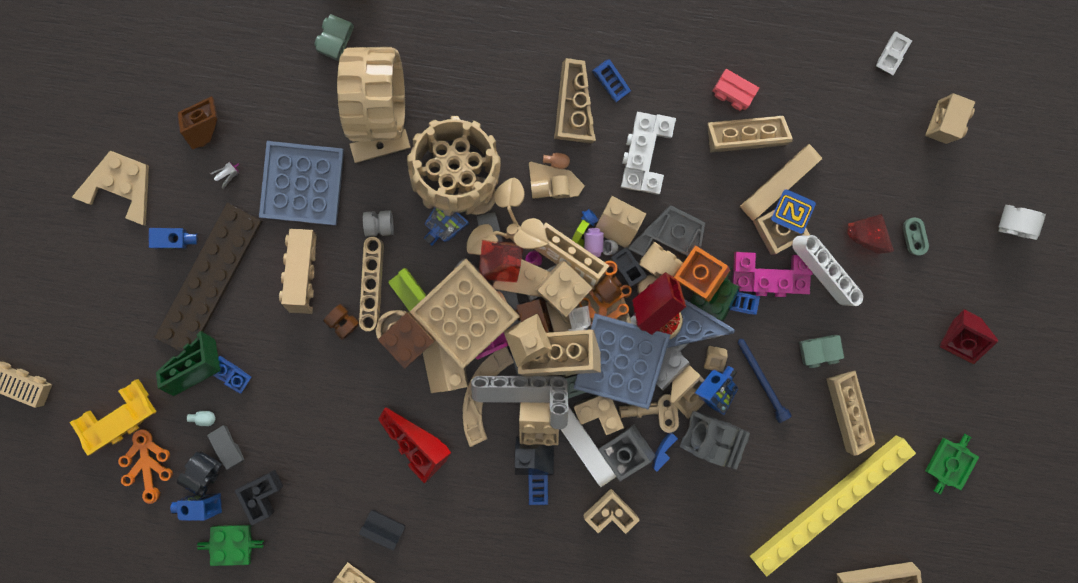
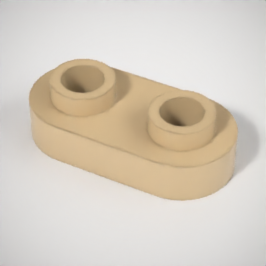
(665, 413)

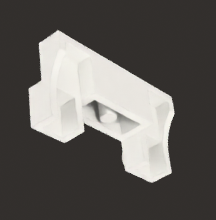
(640, 152)

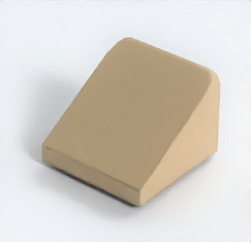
(715, 358)

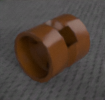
(336, 316)

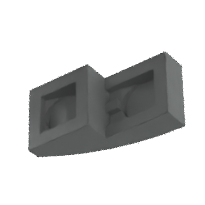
(225, 448)

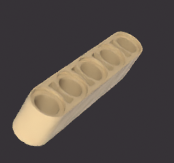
(782, 180)
(368, 274)

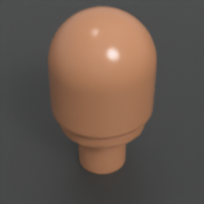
(557, 160)

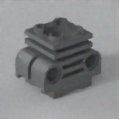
(715, 440)

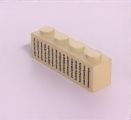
(23, 387)

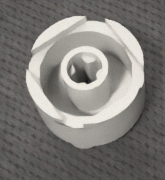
(1021, 222)

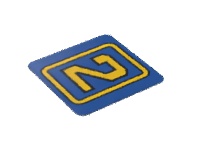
(793, 211)

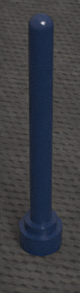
(781, 412)

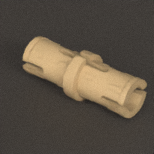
(632, 411)

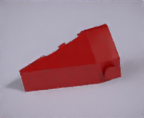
(420, 447)

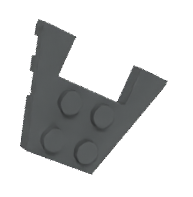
(672, 229)

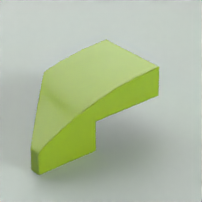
(579, 232)

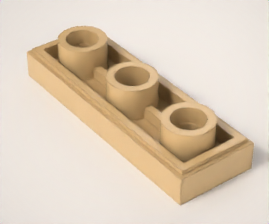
(369, 149)

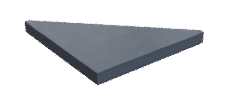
(698, 326)

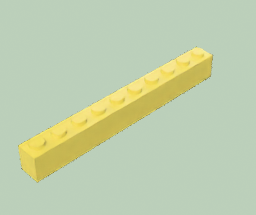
(832, 505)

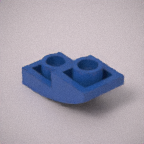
(232, 375)

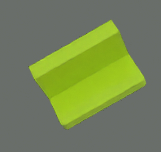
(407, 289)

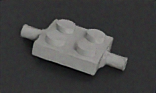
(671, 366)

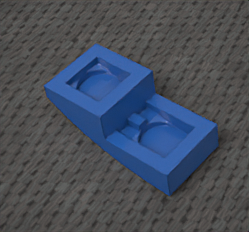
(661, 457)

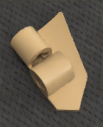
(554, 182)

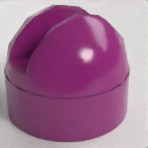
(534, 258)

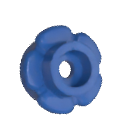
(589, 217)

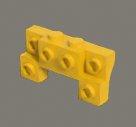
(110, 429)

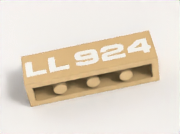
(578, 258)

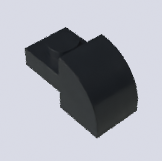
(629, 267)

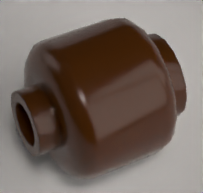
(607, 289)

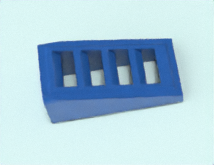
(616, 76)
(754, 306)
(538, 500)

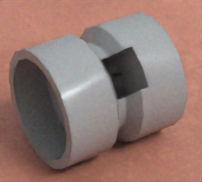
(378, 223)

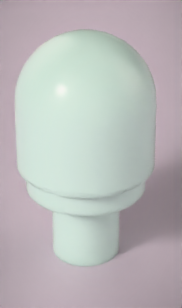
(202, 418)

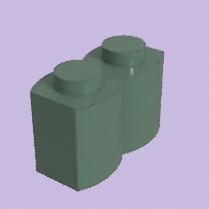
(334, 37)
(821, 350)

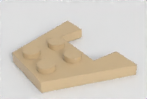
(122, 177)

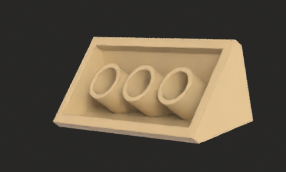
(748, 134)
(851, 412)

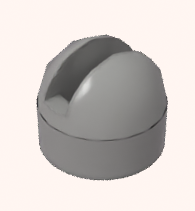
(610, 247)

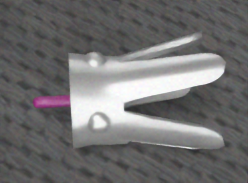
(228, 169)

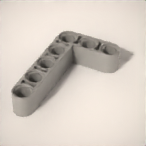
(525, 389)

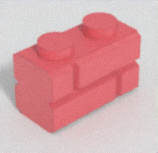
(735, 90)

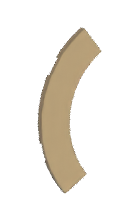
(472, 410)

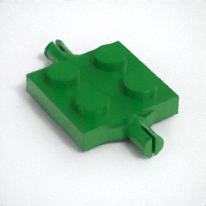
(952, 464)
(230, 545)

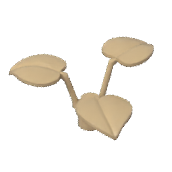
(528, 236)

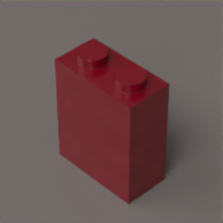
(658, 303)

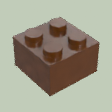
(406, 340)

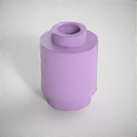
(594, 241)

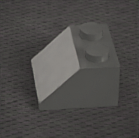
(627, 453)

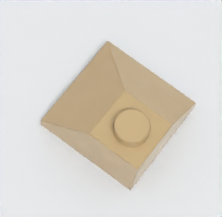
(527, 340)
(684, 390)

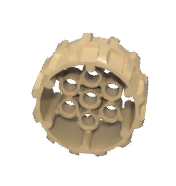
(371, 94)
(463, 134)

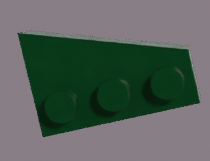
(190, 367)

